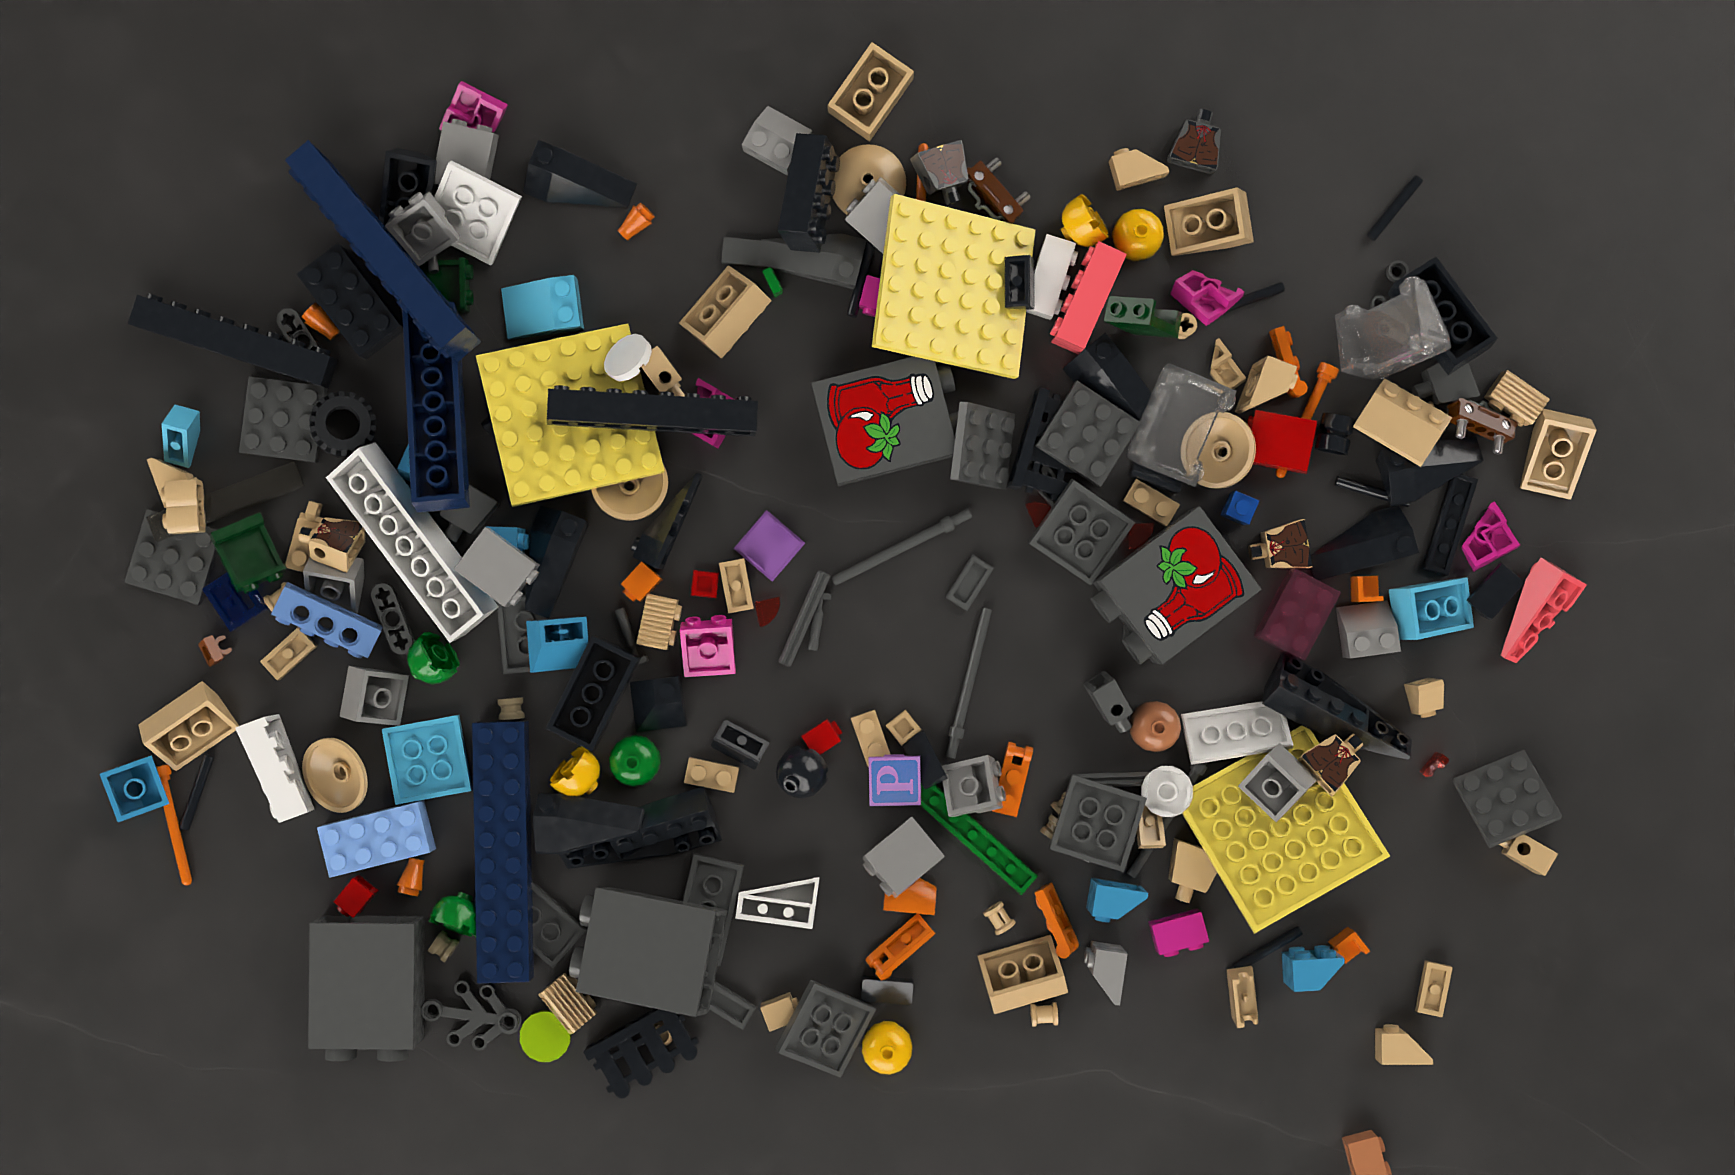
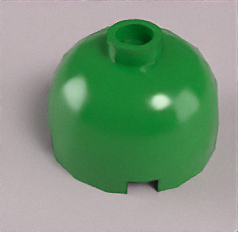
(432, 660)
(634, 760)
(456, 914)

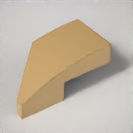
(1224, 368)

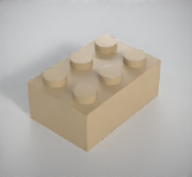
(870, 91)

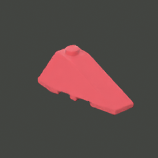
(1542, 598)

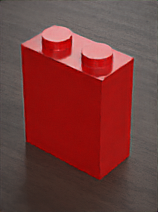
(1282, 441)

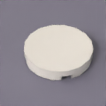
(627, 357)
(1167, 791)

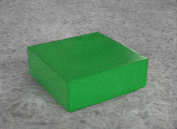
(772, 282)

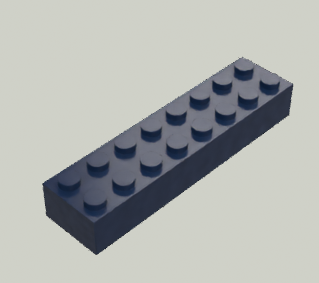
(434, 424)

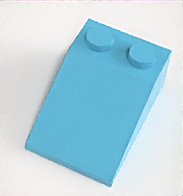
(542, 307)
(1431, 608)

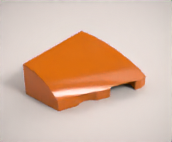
(917, 899)

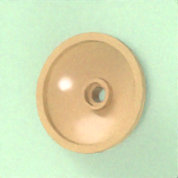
(865, 161)
(1237, 437)
(634, 504)
(334, 775)

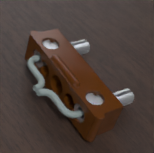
(994, 193)
(1482, 421)

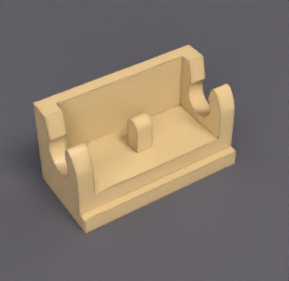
(1242, 995)

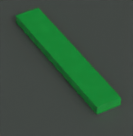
(979, 841)

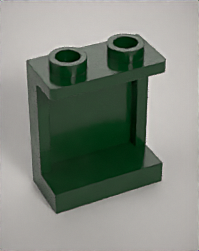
(453, 281)
(1141, 318)
(248, 553)

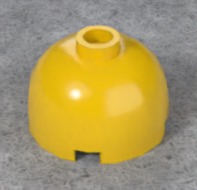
(1082, 223)
(1138, 234)
(577, 775)
(887, 1047)

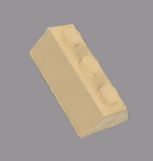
(725, 311)
(1266, 381)
(1402, 422)
(187, 726)
(1022, 974)

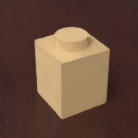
(778, 1010)

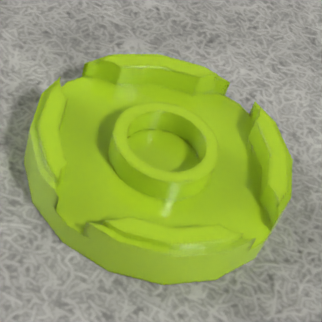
(544, 1037)

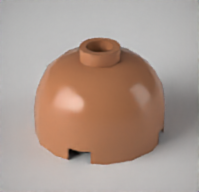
(1155, 726)

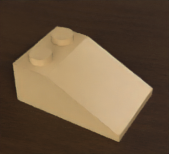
(1209, 222)
(1557, 453)

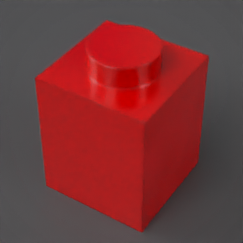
(822, 736)
(355, 896)

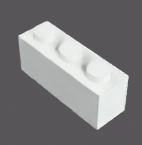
(1051, 275)

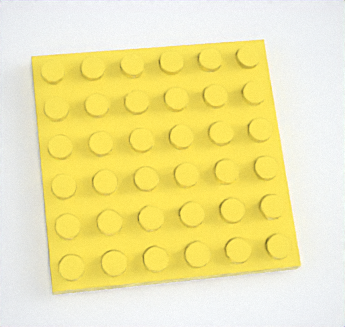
(947, 287)
(553, 459)
(1287, 862)

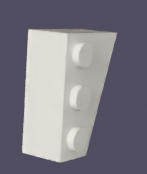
(781, 904)

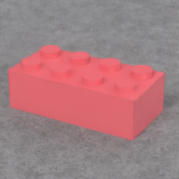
(1088, 299)

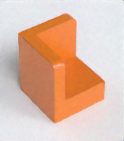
(1365, 589)
(1348, 944)

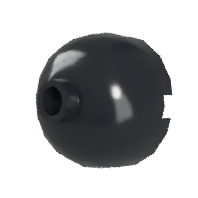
(801, 772)

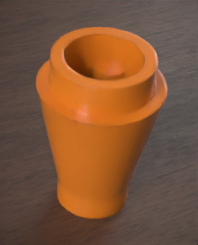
(636, 221)
(320, 321)
(411, 878)

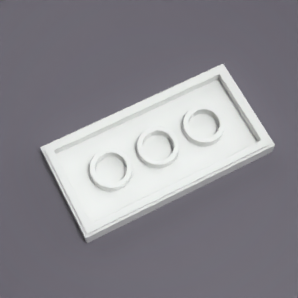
(1234, 732)

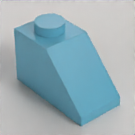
(180, 435)

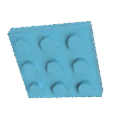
(427, 759)

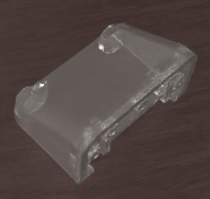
(1391, 334)
(1179, 423)

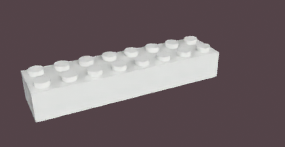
(410, 541)

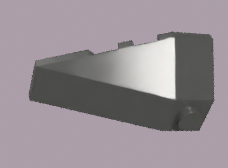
(835, 264)

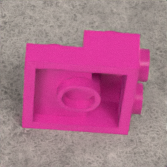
(707, 646)

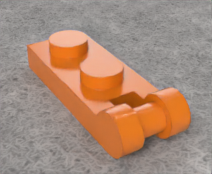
(1281, 342)
(1014, 777)
(1057, 920)
(900, 946)

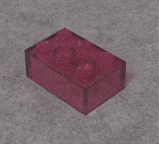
(1297, 614)

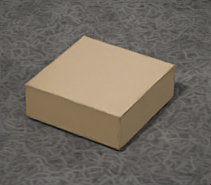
(903, 727)

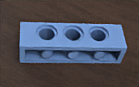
(318, 607)

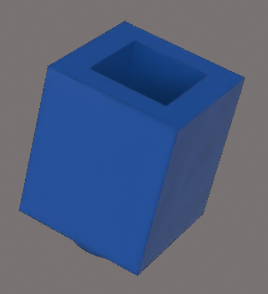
(1239, 508)

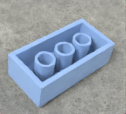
(376, 838)

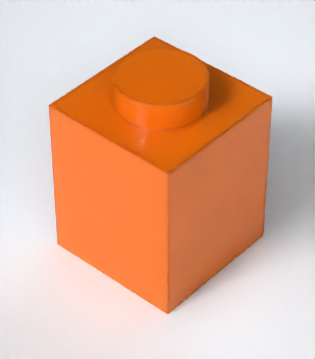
(640, 582)

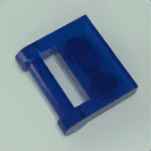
(231, 605)

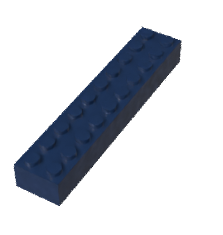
(381, 252)
(503, 852)

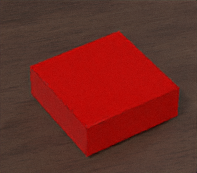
(705, 584)

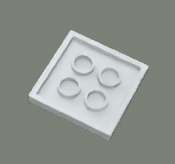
(476, 210)

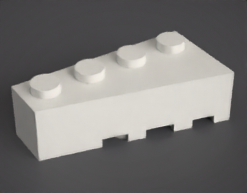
(276, 767)

